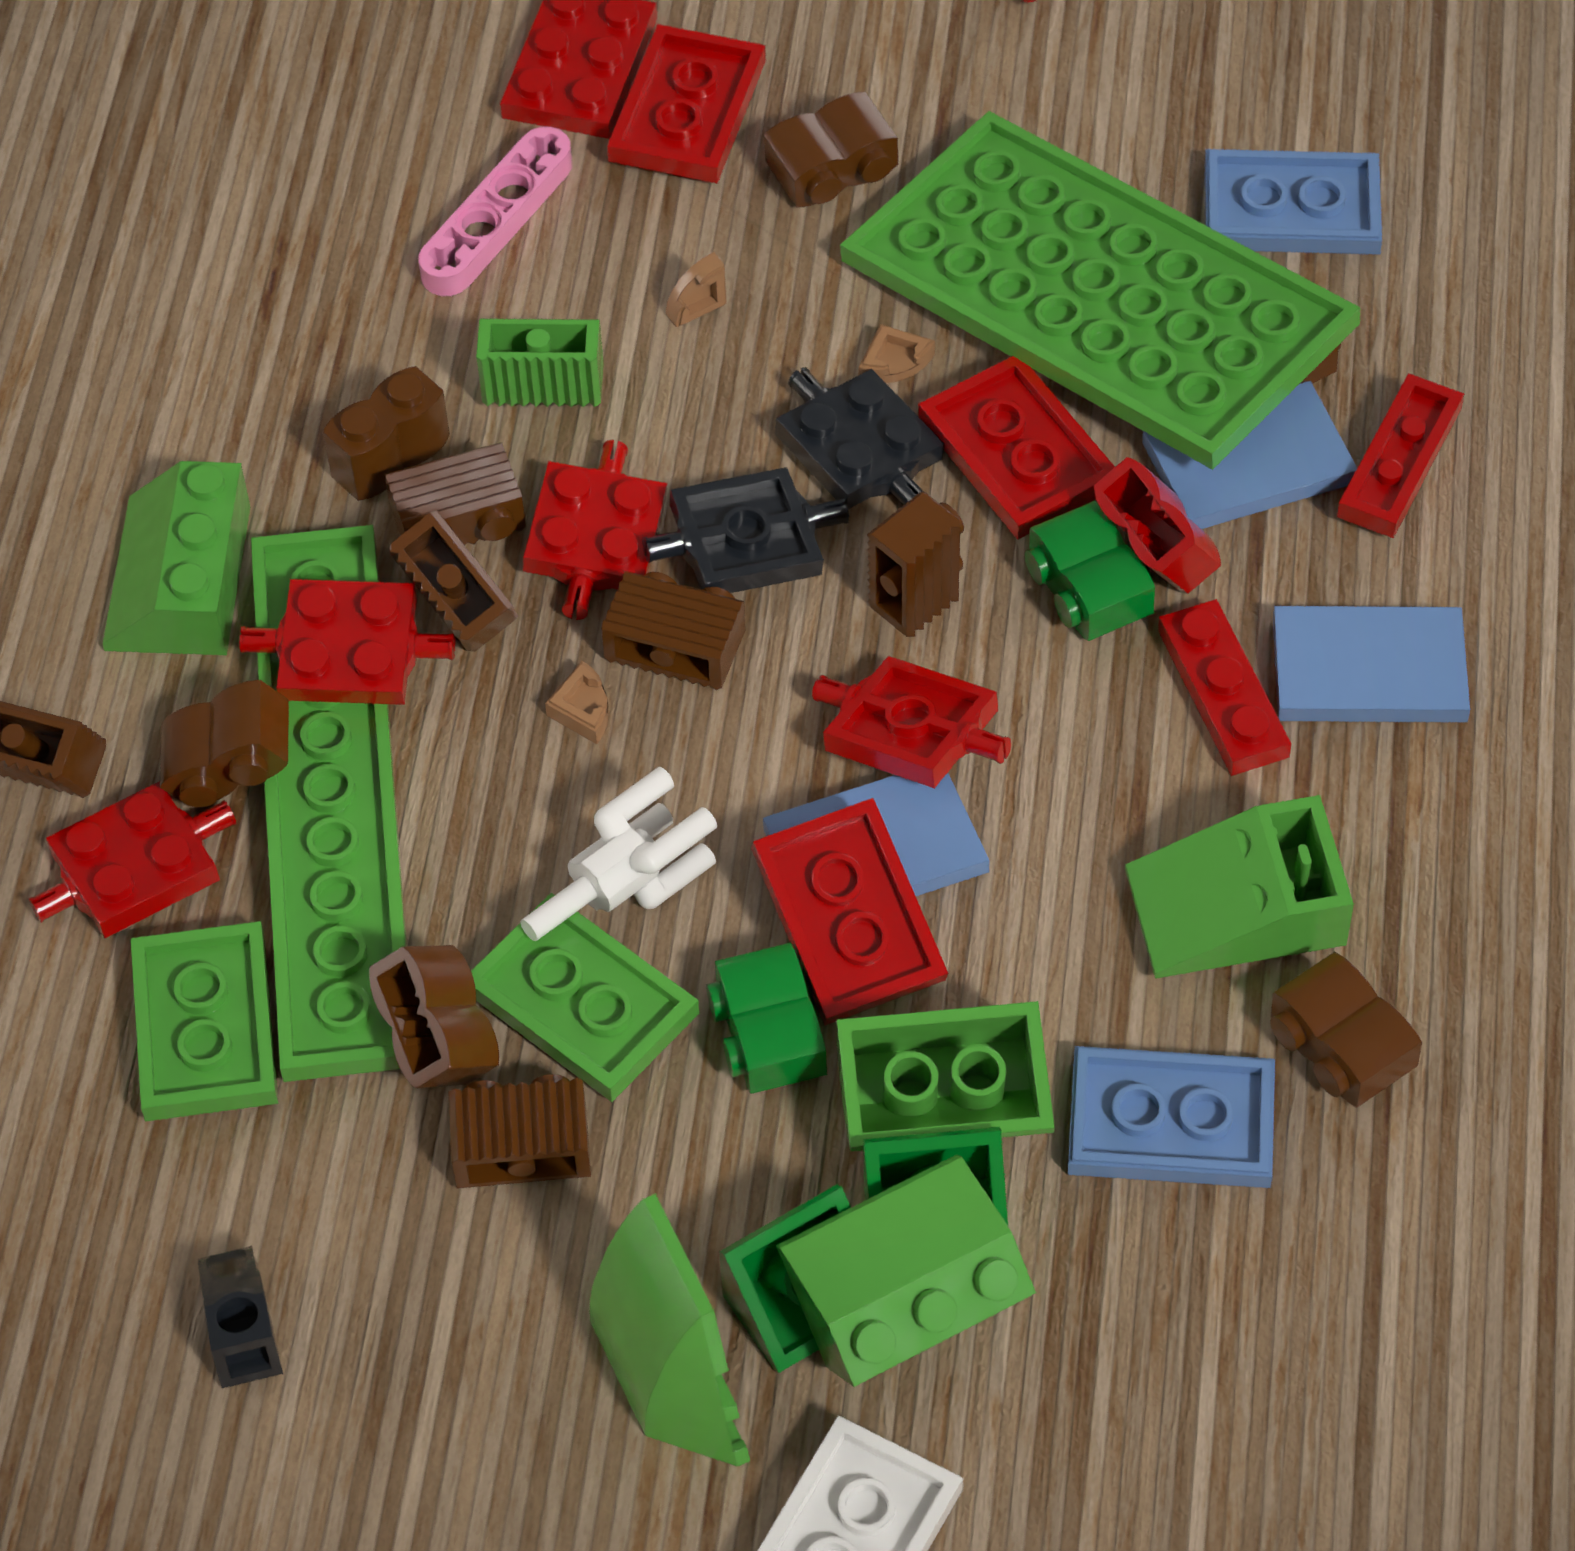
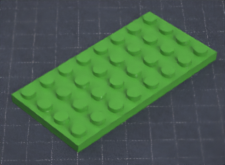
(1101, 288)

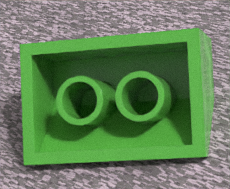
(180, 562)
(944, 1072)
(904, 1271)

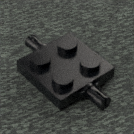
(858, 438)
(746, 531)

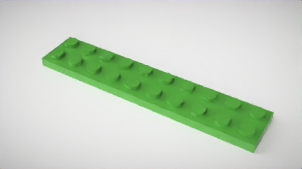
(329, 838)

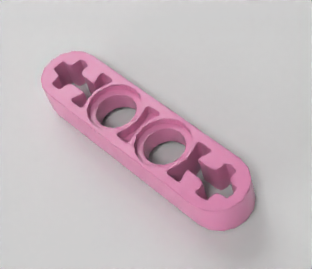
(488, 206)

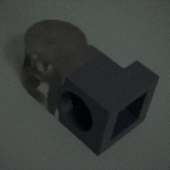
(238, 1318)

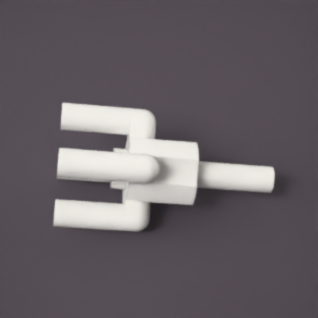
(628, 858)

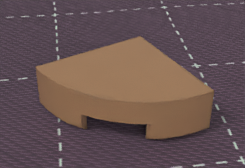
(698, 291)
(897, 354)
(581, 703)

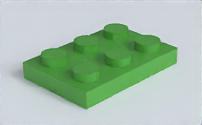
(584, 1001)
(203, 1021)

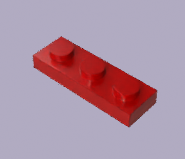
(1400, 455)
(1224, 687)

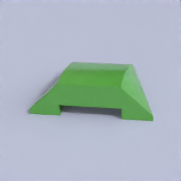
(664, 1338)

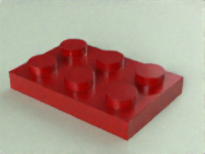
(579, 64)
(687, 103)
(1016, 444)
(849, 911)

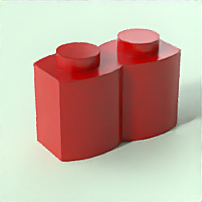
(1157, 525)

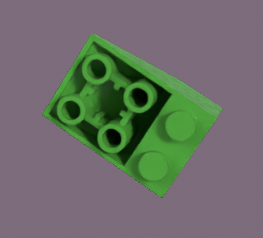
(1243, 890)

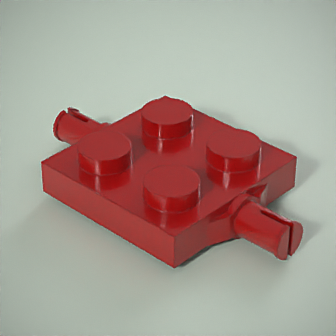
(592, 526)
(347, 642)
(910, 721)
(132, 859)

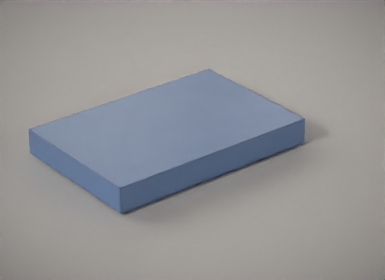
(1295, 200)
(1277, 463)
(1370, 664)
(924, 824)
(1172, 1117)

